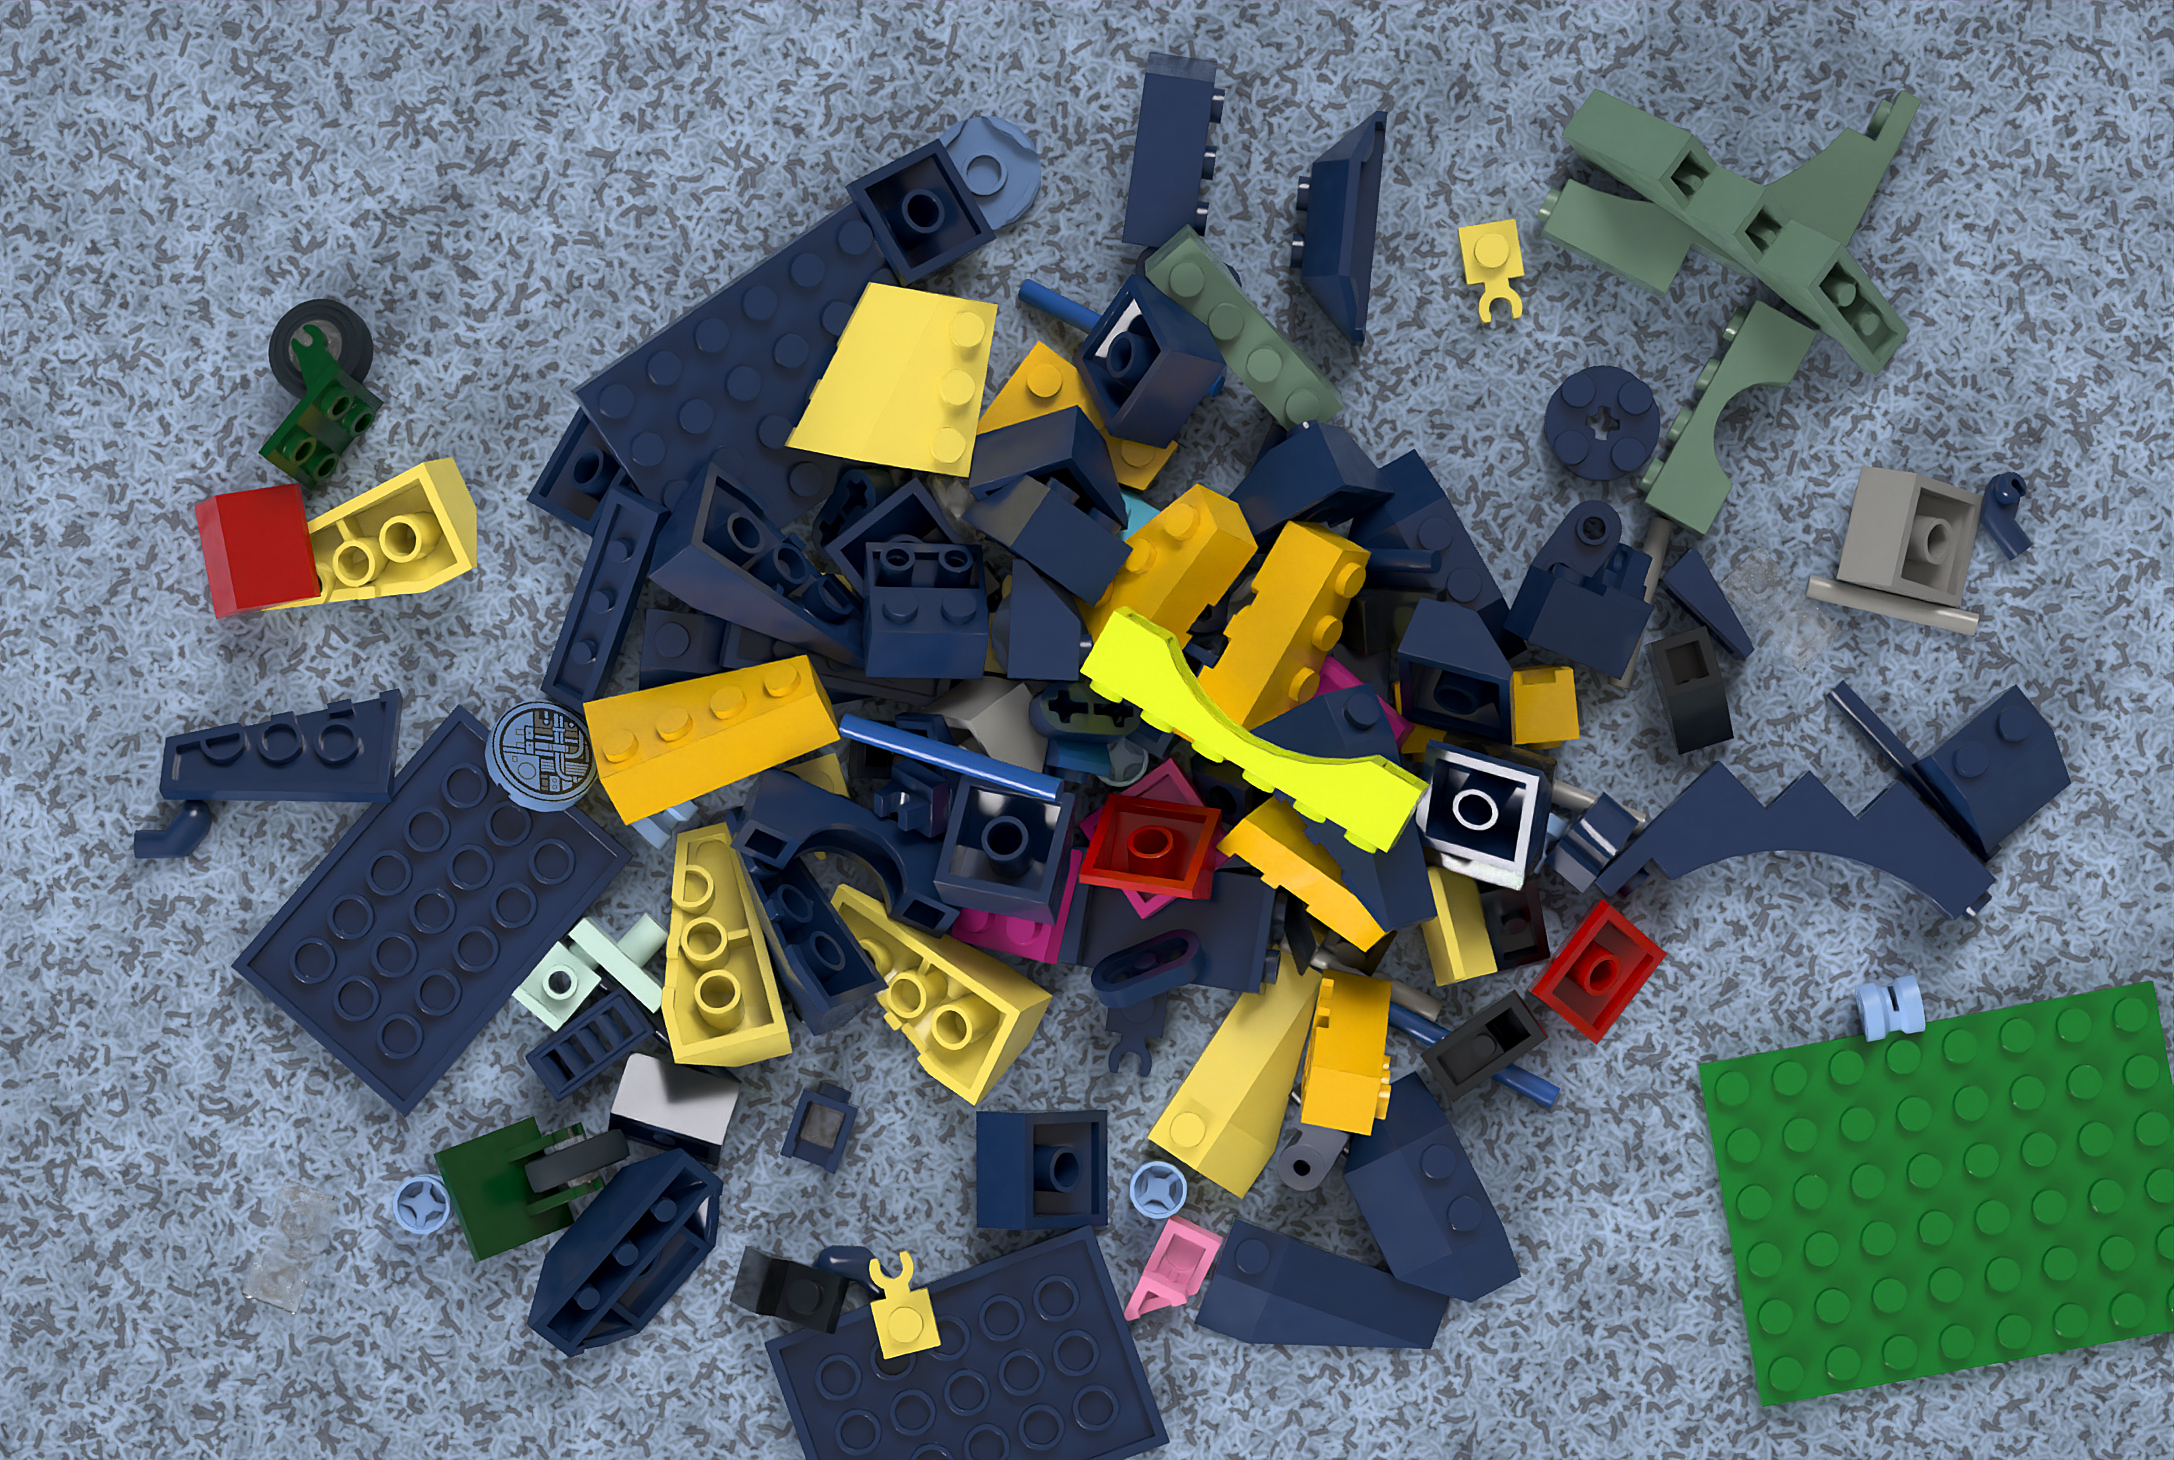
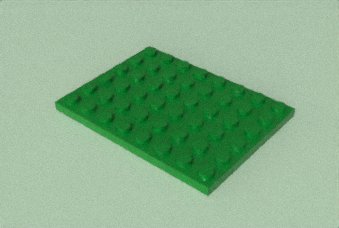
(1949, 1192)

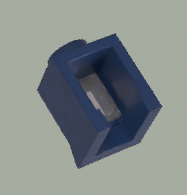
(821, 1126)

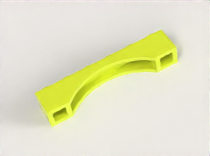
(1149, 669)

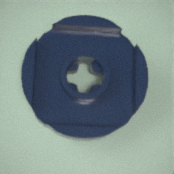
(1581, 397)

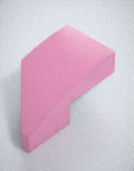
(1174, 1267)

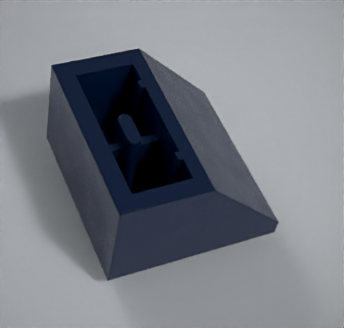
(924, 610)

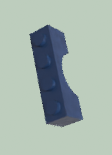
(794, 818)

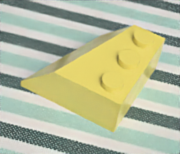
(903, 382)

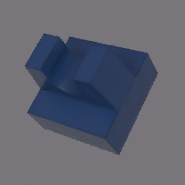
(914, 798)

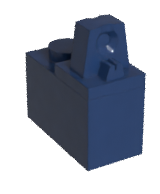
(1584, 616)

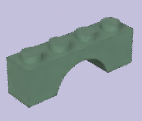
(1251, 346)
(1690, 482)

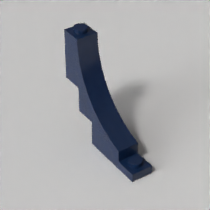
(1723, 820)

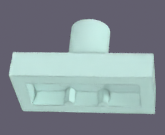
(628, 956)

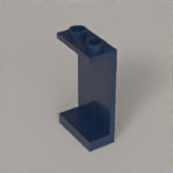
(1232, 927)

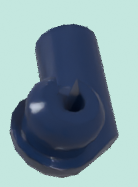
(2000, 510)
(181, 835)
(851, 1263)

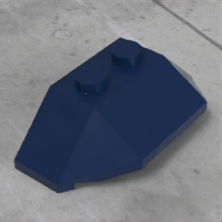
(1341, 226)
(1424, 519)
(1427, 1199)
(627, 1253)

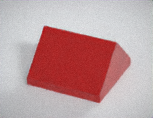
(257, 549)
(1154, 847)
(1596, 970)

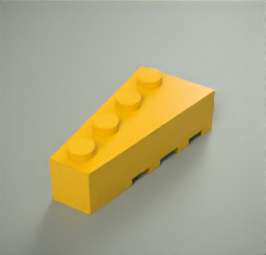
(1288, 627)
(706, 733)

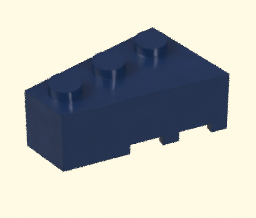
(1172, 149)

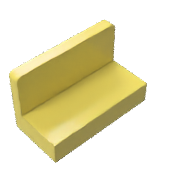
(1458, 935)

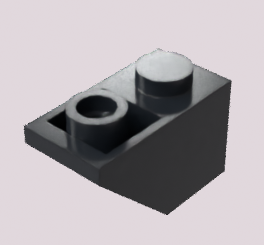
(1691, 689)

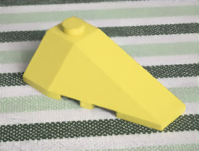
(396, 537)
(718, 973)
(949, 999)
(1237, 1091)

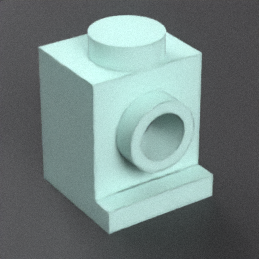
(553, 1007)

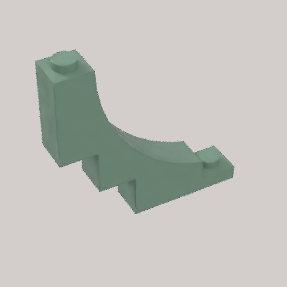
(1743, 220)
(1650, 244)

